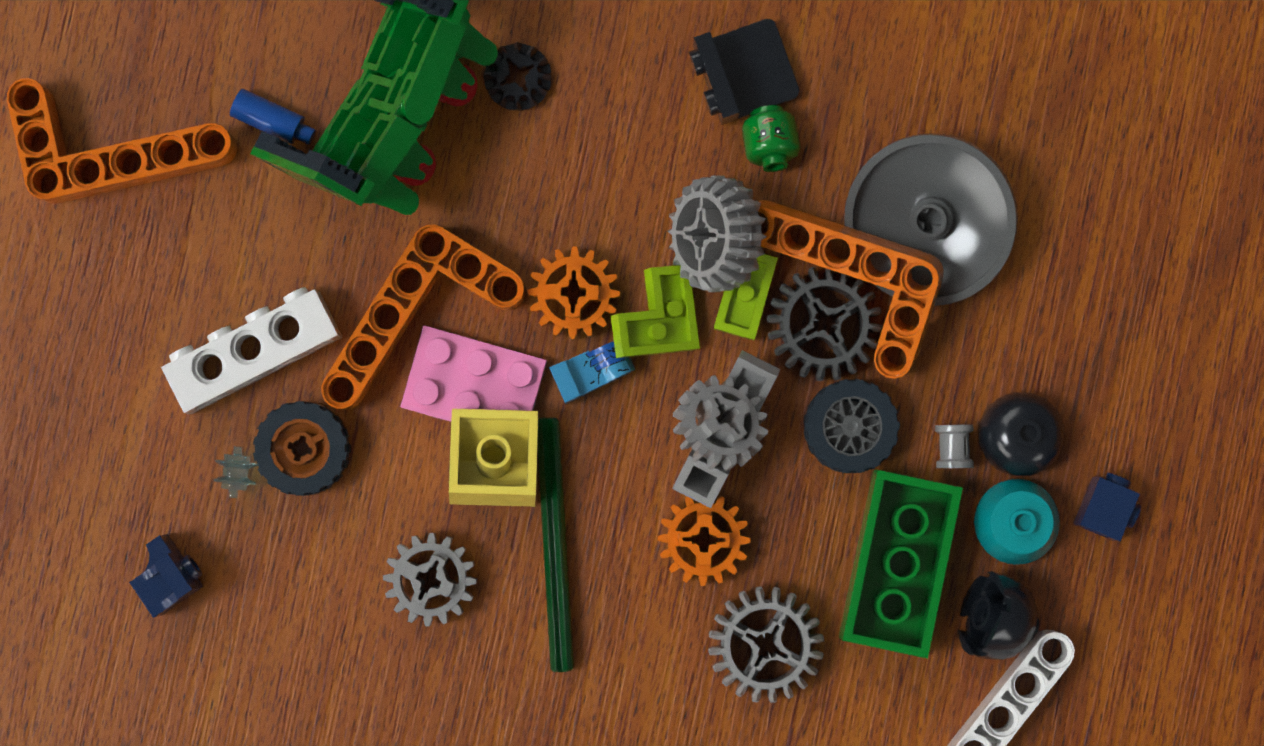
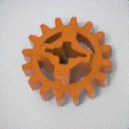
(553, 293)
(703, 558)

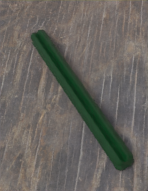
(554, 545)

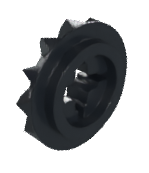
(537, 80)

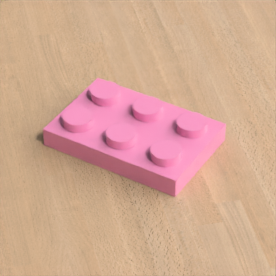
(469, 375)

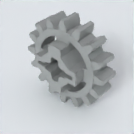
(723, 404)
(412, 571)

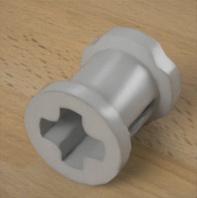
(954, 446)

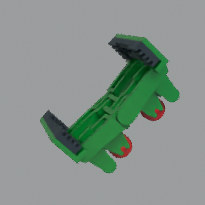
(377, 126)

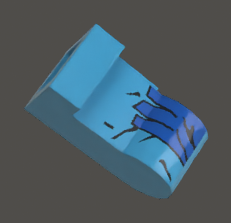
(589, 371)

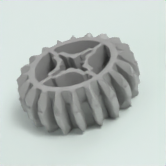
(716, 233)
(798, 662)

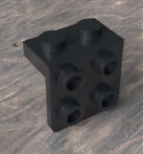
(744, 70)

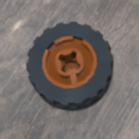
(302, 448)

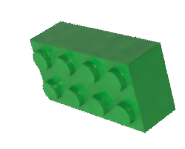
(900, 563)

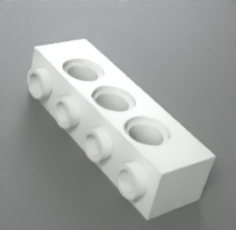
(196, 391)

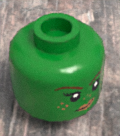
(771, 138)

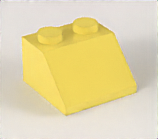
(493, 457)

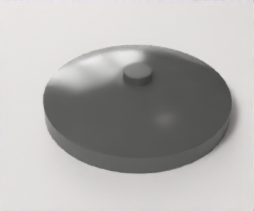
(939, 200)

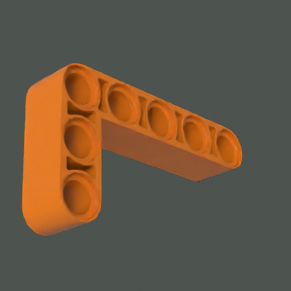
(109, 158)
(859, 266)
(409, 303)

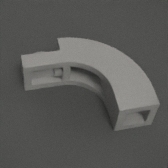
(695, 478)

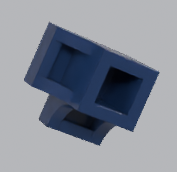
(167, 577)

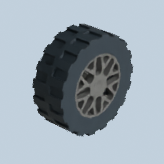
(851, 426)

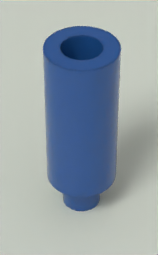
(271, 118)

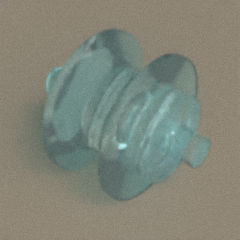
(235, 472)

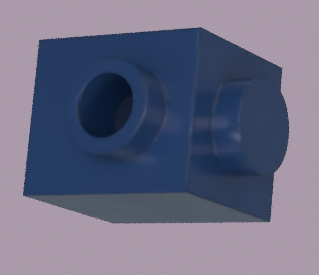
(1108, 507)

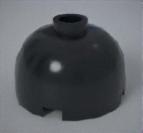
(1021, 434)
(999, 617)

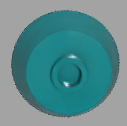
(1016, 521)

